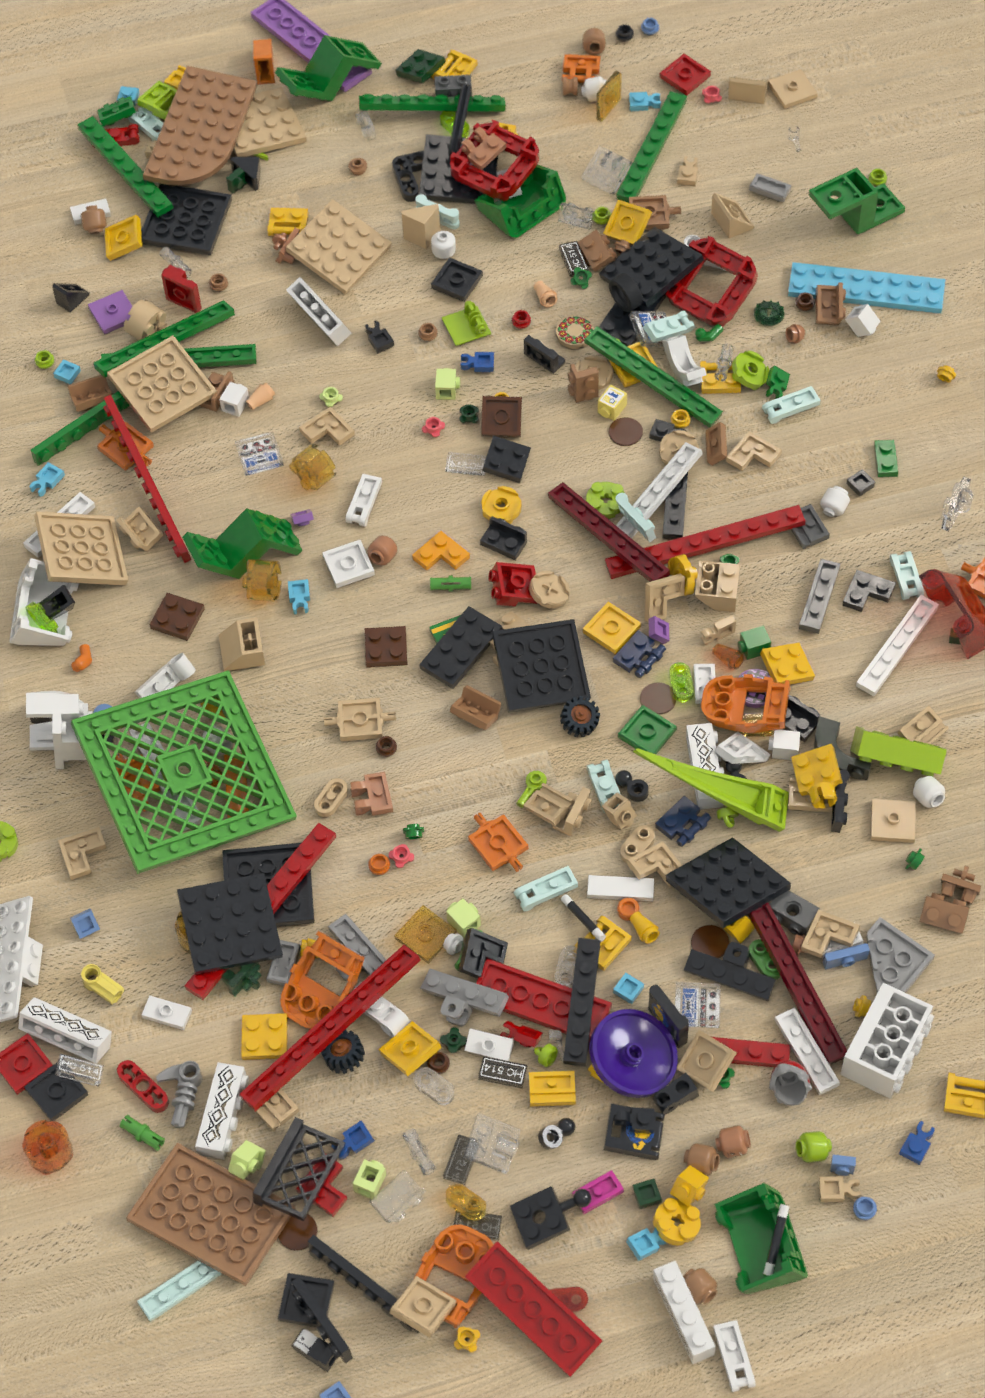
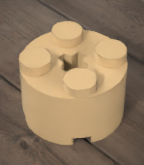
(145, 320)

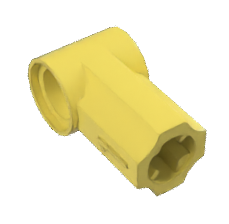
(102, 985)

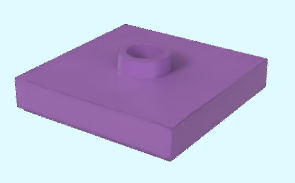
(111, 311)

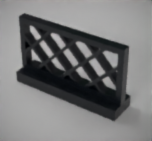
(280, 1161)

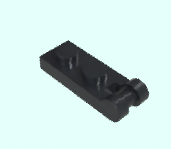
(839, 817)

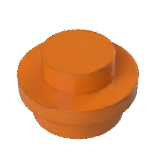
(379, 864)

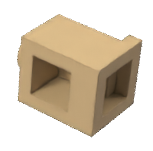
(623, 814)

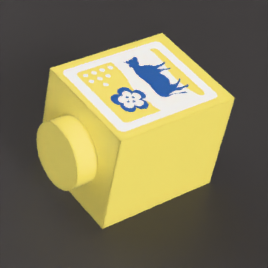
(612, 402)

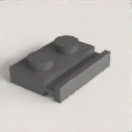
(813, 530)

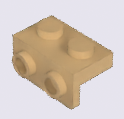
(141, 529)
(574, 817)

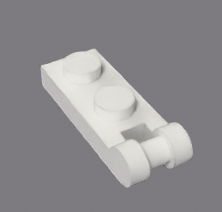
(363, 499)
(734, 1355)

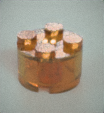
(51, 1158)

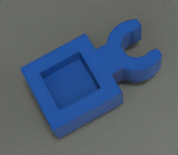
(480, 362)
(356, 1138)
(916, 1145)

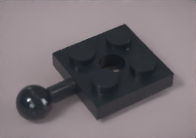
(555, 1220)

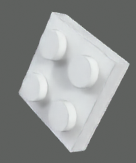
(348, 563)

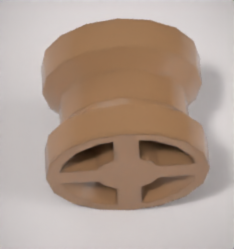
(570, 86)

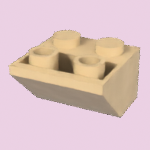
(718, 585)
(242, 645)

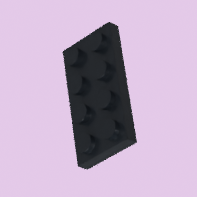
(619, 325)
(460, 647)

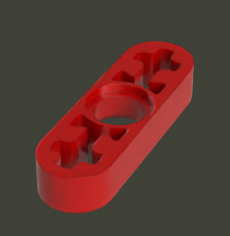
(144, 1096)

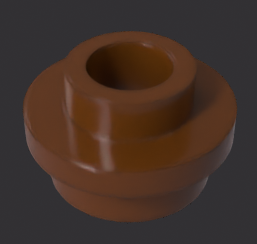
(805, 302)
(386, 741)
(442, 1057)

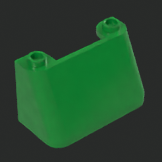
(539, 199)
(751, 1225)

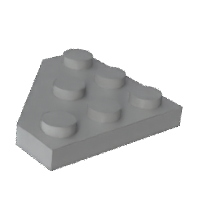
(895, 956)

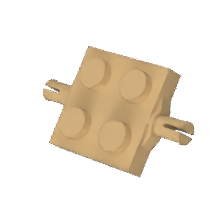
(360, 719)

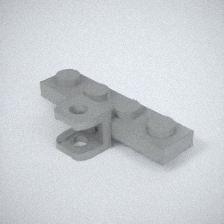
(352, 937)
(462, 996)

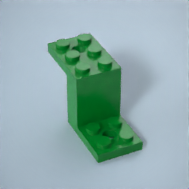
(327, 68)
(856, 201)
(242, 540)

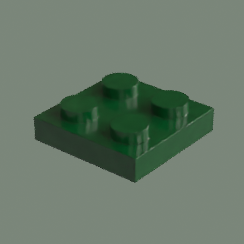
(420, 66)

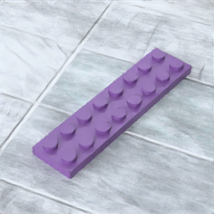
(299, 34)

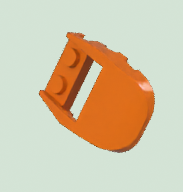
(726, 697)
(306, 999)
(456, 1252)

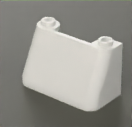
(34, 587)

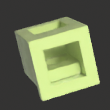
(246, 1160)
(369, 1170)

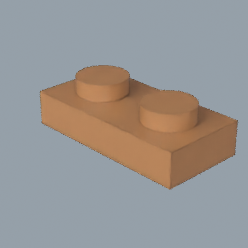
(716, 443)

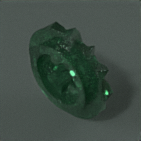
(774, 318)

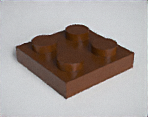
(501, 416)
(177, 616)
(385, 646)

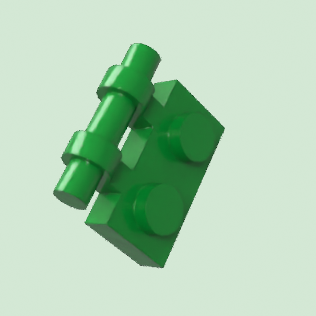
(118, 110)

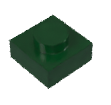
(236, 180)
(647, 1193)

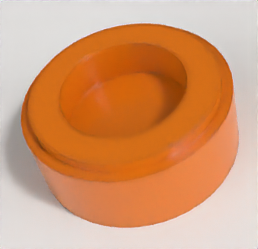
(627, 907)

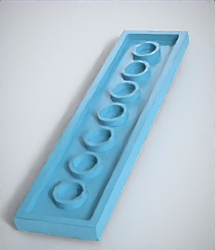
(871, 287)

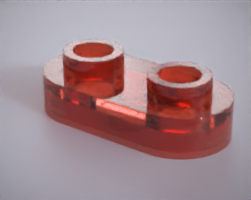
(566, 1294)

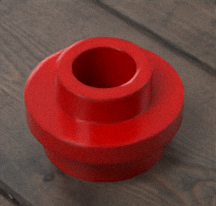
(521, 315)

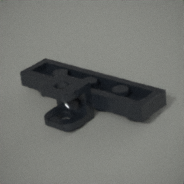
(731, 971)

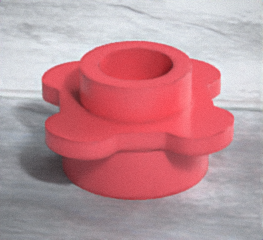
(711, 94)
(433, 422)
(401, 850)

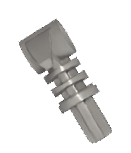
(186, 1089)

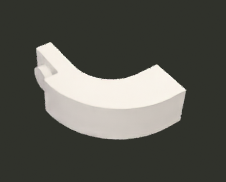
(682, 362)

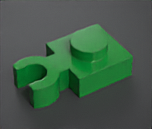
(778, 381)

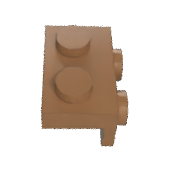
(597, 250)
(830, 304)
(583, 384)
(89, 392)
(476, 708)
(945, 913)

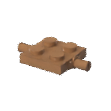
(660, 210)

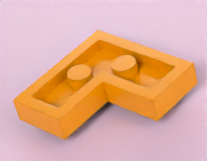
(442, 548)

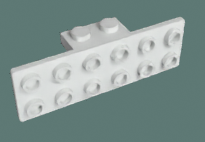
(18, 955)

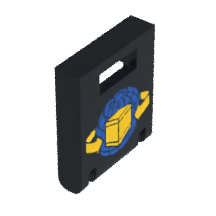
(668, 1015)
(634, 1143)

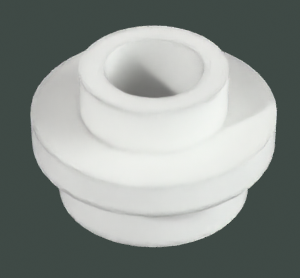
(453, 943)

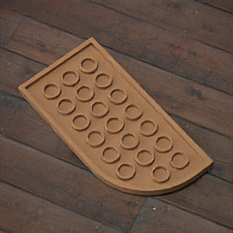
(200, 127)

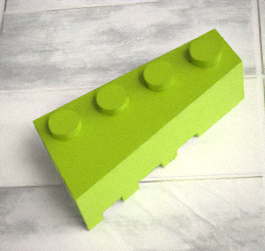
(898, 751)

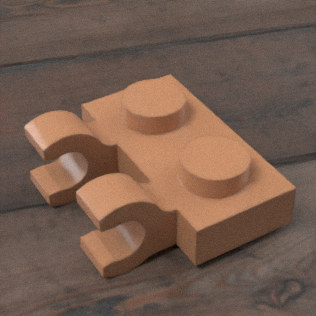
(488, 150)
(378, 794)

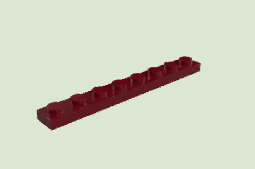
(608, 533)
(798, 983)

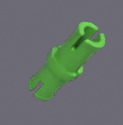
(465, 583)
(142, 1132)

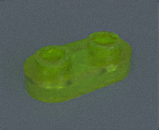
(447, 121)
(38, 615)
(682, 683)

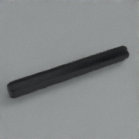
(459, 119)

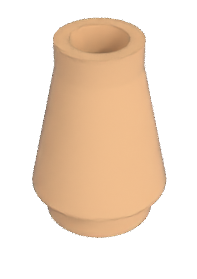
(545, 294)
(260, 396)

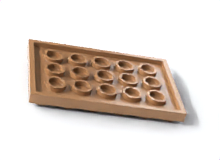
(208, 1214)

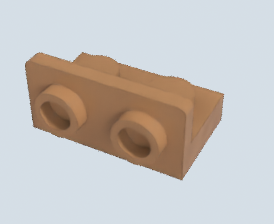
(220, 383)

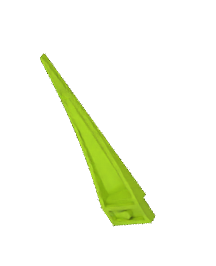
(159, 99)
(752, 799)

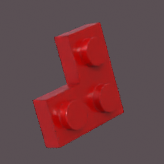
(329, 1197)

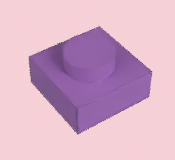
(302, 518)
(659, 630)

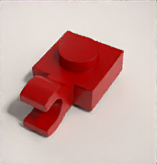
(524, 1035)

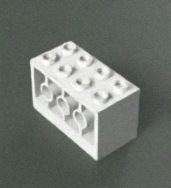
(888, 1041)

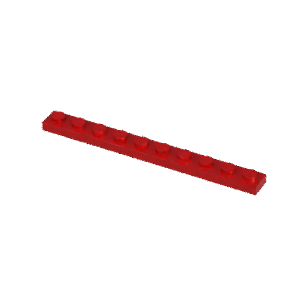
(148, 485)
(715, 538)
(279, 889)
(329, 1027)

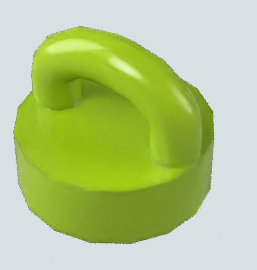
(727, 815)
(546, 1054)

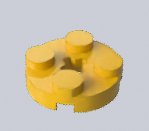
(502, 494)
(681, 565)
(686, 1214)

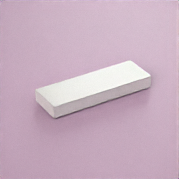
(620, 887)

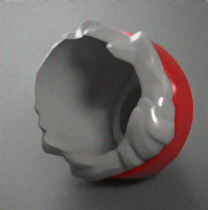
(790, 1083)

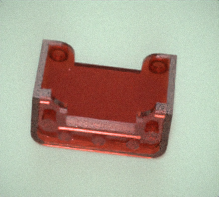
(954, 588)

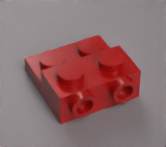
(180, 290)
(511, 583)

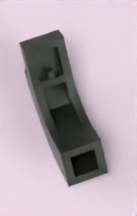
(827, 733)

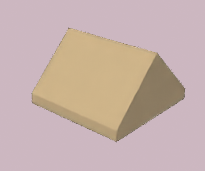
(747, 90)
(730, 216)
(420, 224)

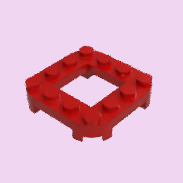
(503, 185)
(732, 299)

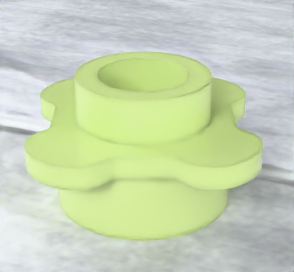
(330, 392)

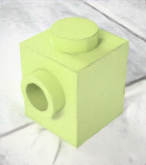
(446, 384)
(463, 916)

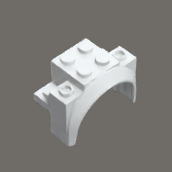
(58, 733)

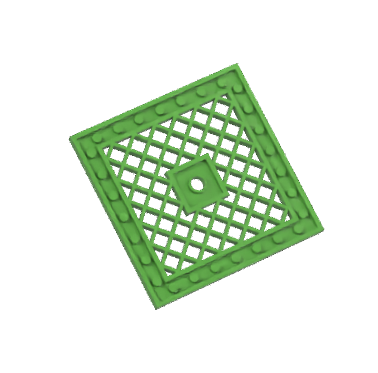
(167, 702)

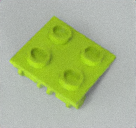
(466, 324)

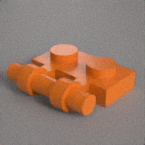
(580, 64)

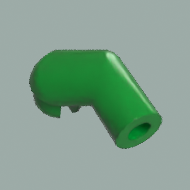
(711, 335)

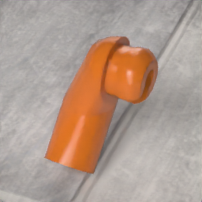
(83, 660)

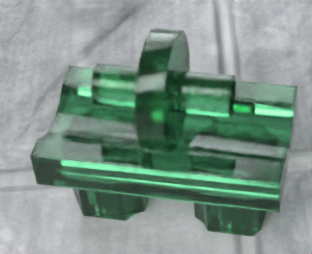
(244, 979)

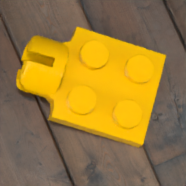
(818, 775)

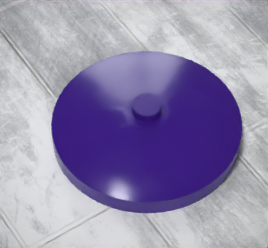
(633, 1053)

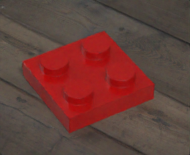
(685, 74)
(22, 1063)

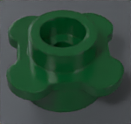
(469, 414)
(455, 1046)

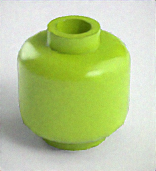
(813, 1146)

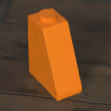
(263, 61)

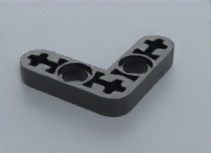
(408, 169)

